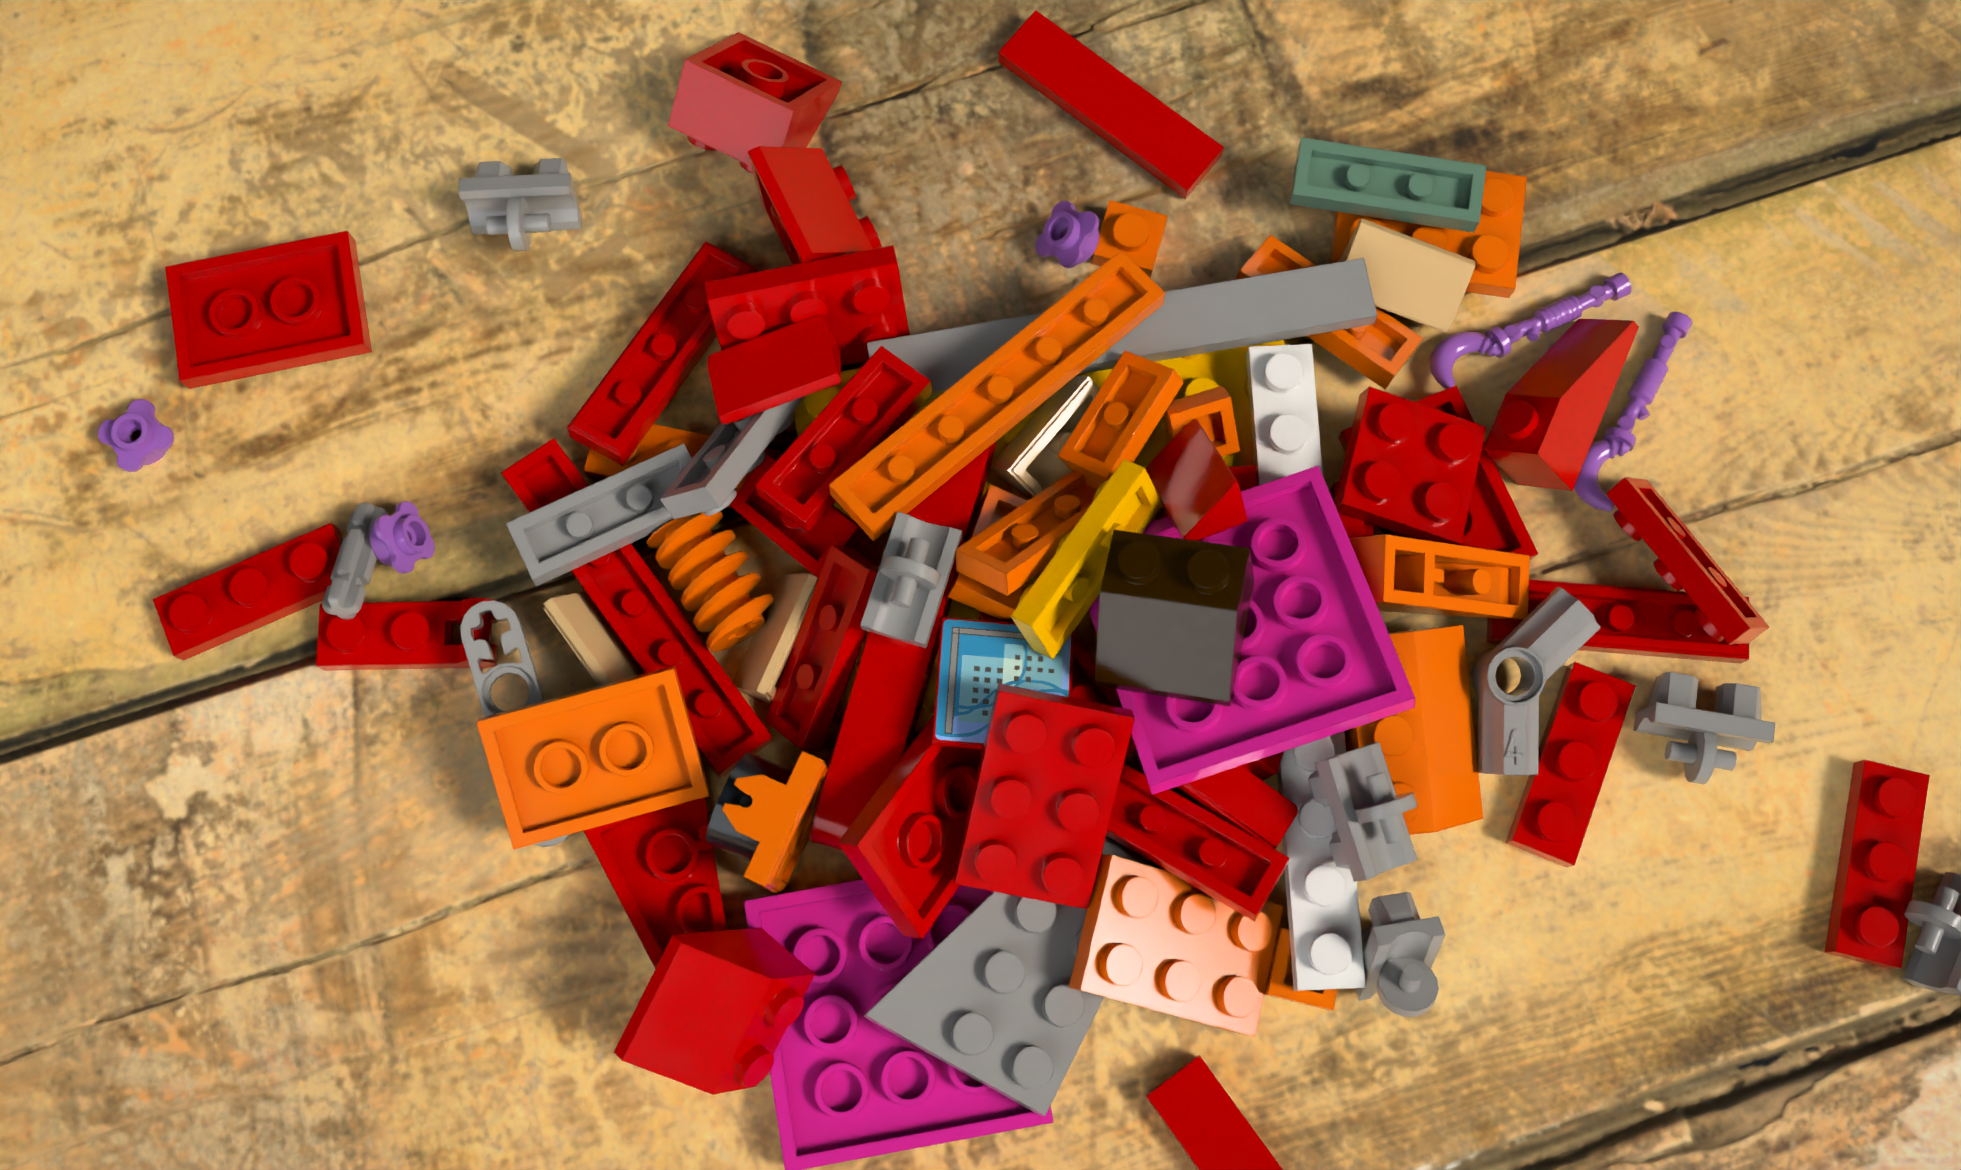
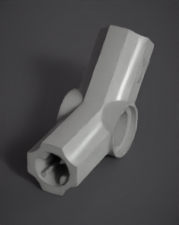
(1539, 647)

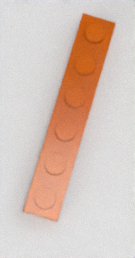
(996, 395)

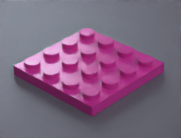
(1309, 651)
(843, 1080)

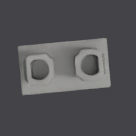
(521, 203)
(911, 580)
(1733, 723)
(1365, 812)
(1937, 950)
(1400, 955)

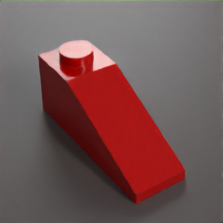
(1558, 405)

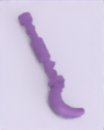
(1499, 342)
(1619, 439)

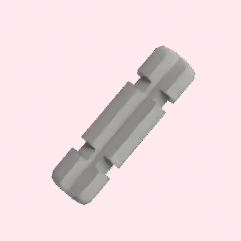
(353, 564)

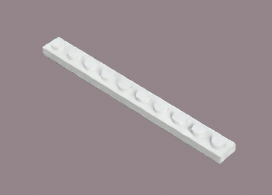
(1318, 893)

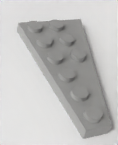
(1000, 994)

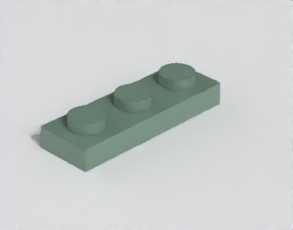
(1388, 185)

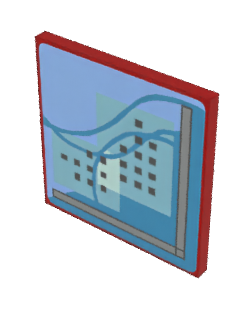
(973, 662)

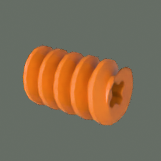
(710, 579)

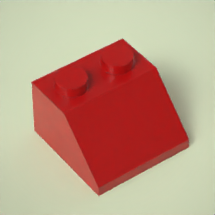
(749, 97)
(810, 203)
(716, 1009)

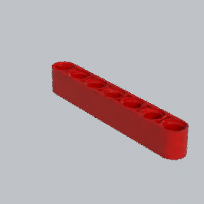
(892, 679)

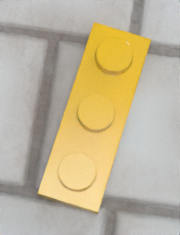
(1074, 576)

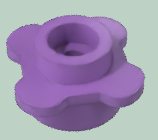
(1069, 235)
(151, 444)
(401, 538)

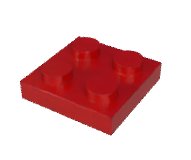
(1409, 468)

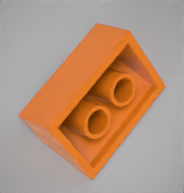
(1434, 744)

